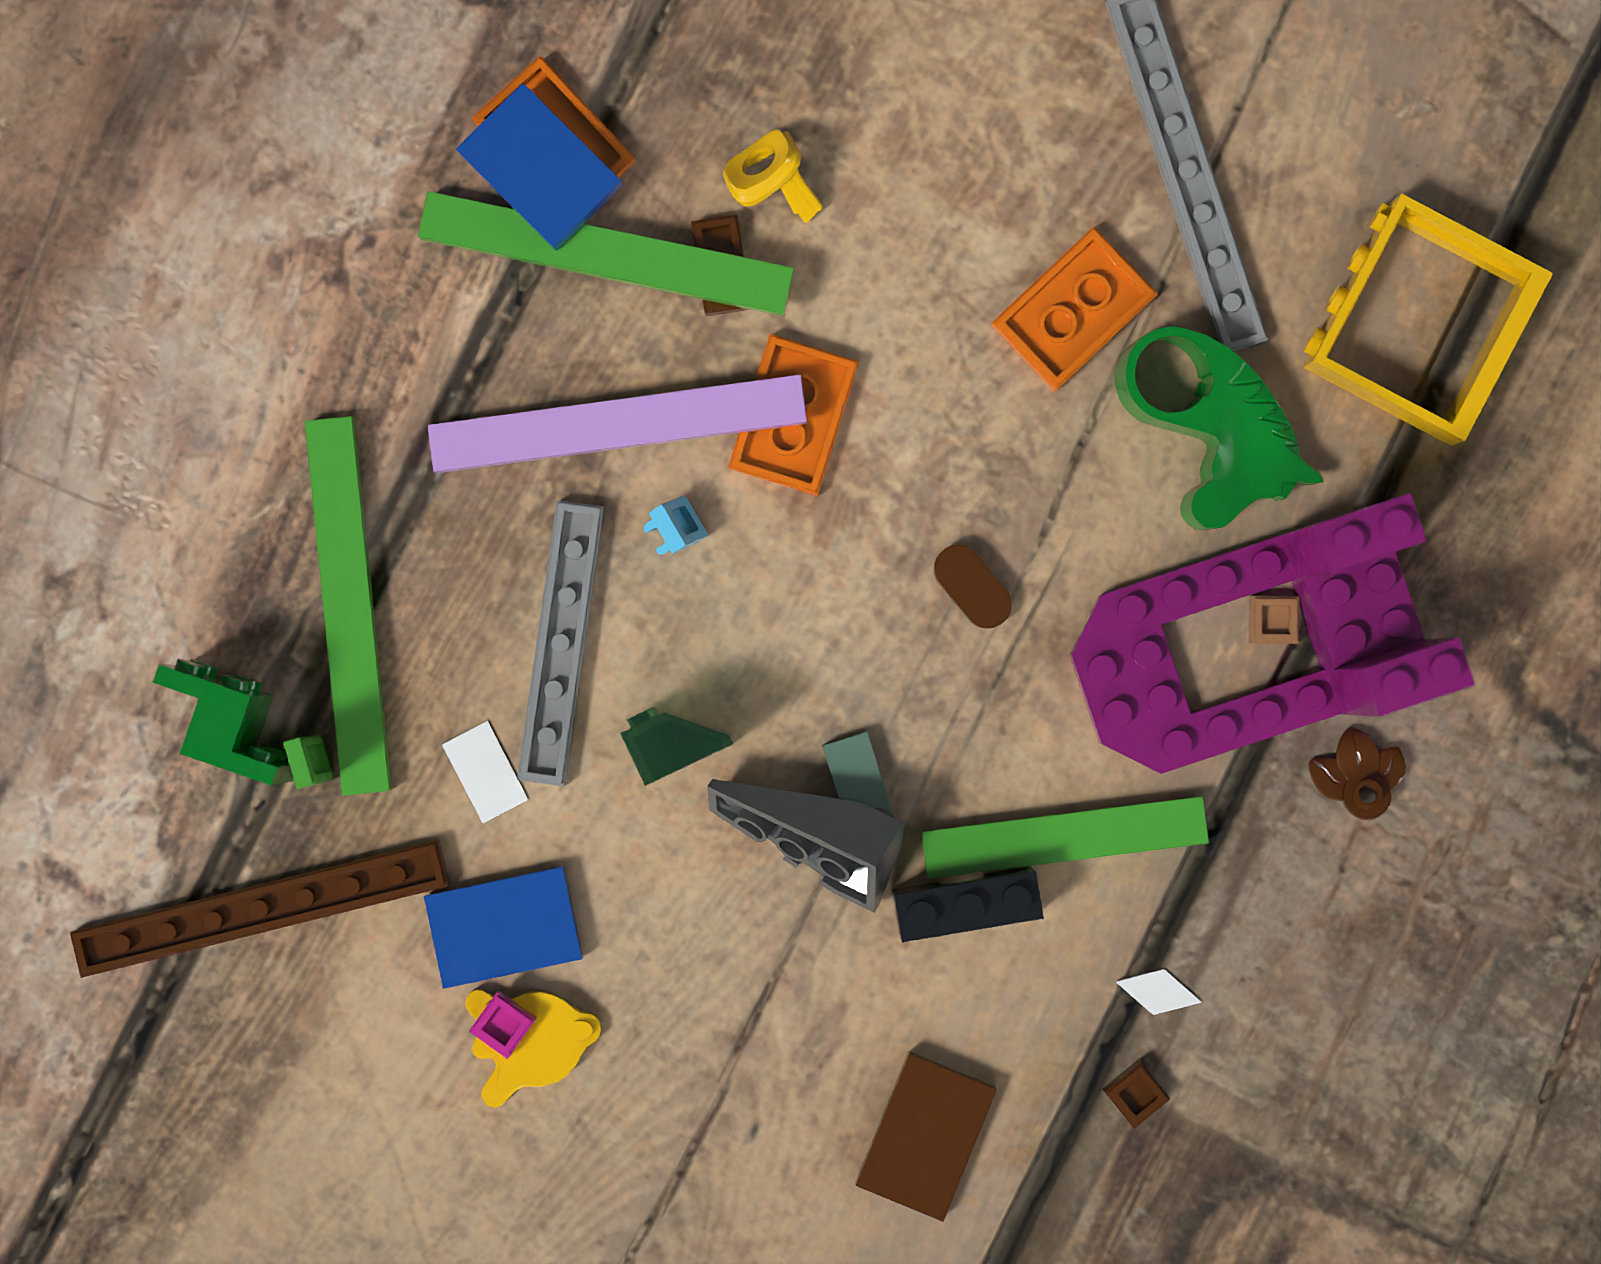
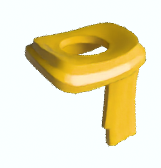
(781, 174)

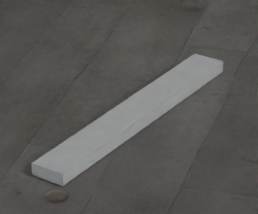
(1187, 173)

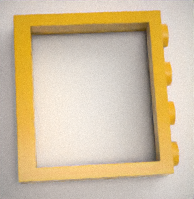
(1528, 283)

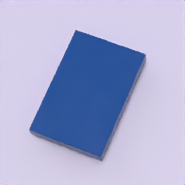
(539, 167)
(503, 927)

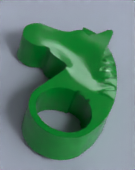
(1236, 416)

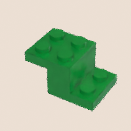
(226, 721)

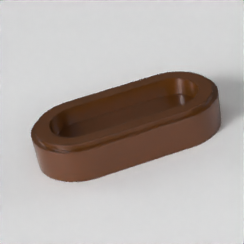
(972, 586)

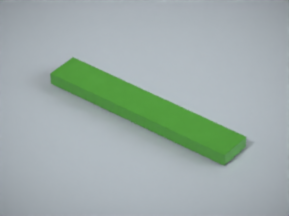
(1064, 837)

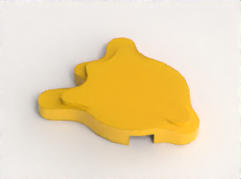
(546, 1050)

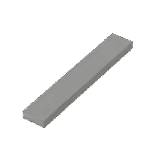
(561, 643)

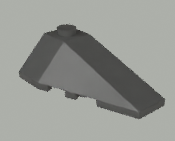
(833, 836)

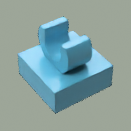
(677, 525)

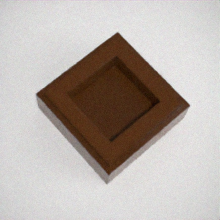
(1136, 1094)

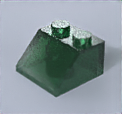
(670, 742)

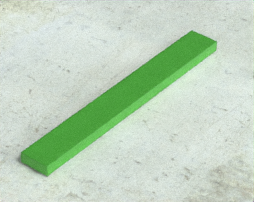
(610, 255)
(348, 605)

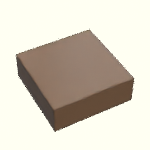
(1274, 619)

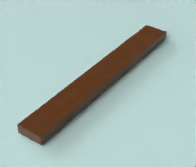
(260, 908)

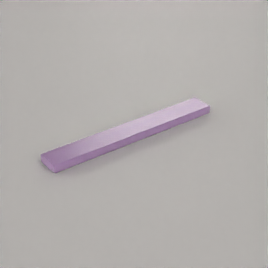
(617, 424)

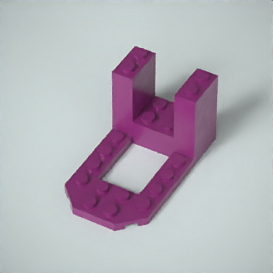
(1354, 613)

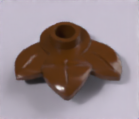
(1358, 767)

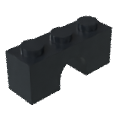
(967, 905)

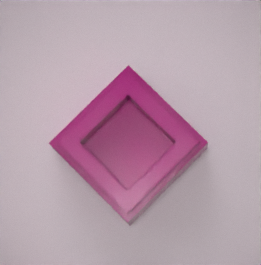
(502, 1024)

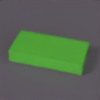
(309, 761)

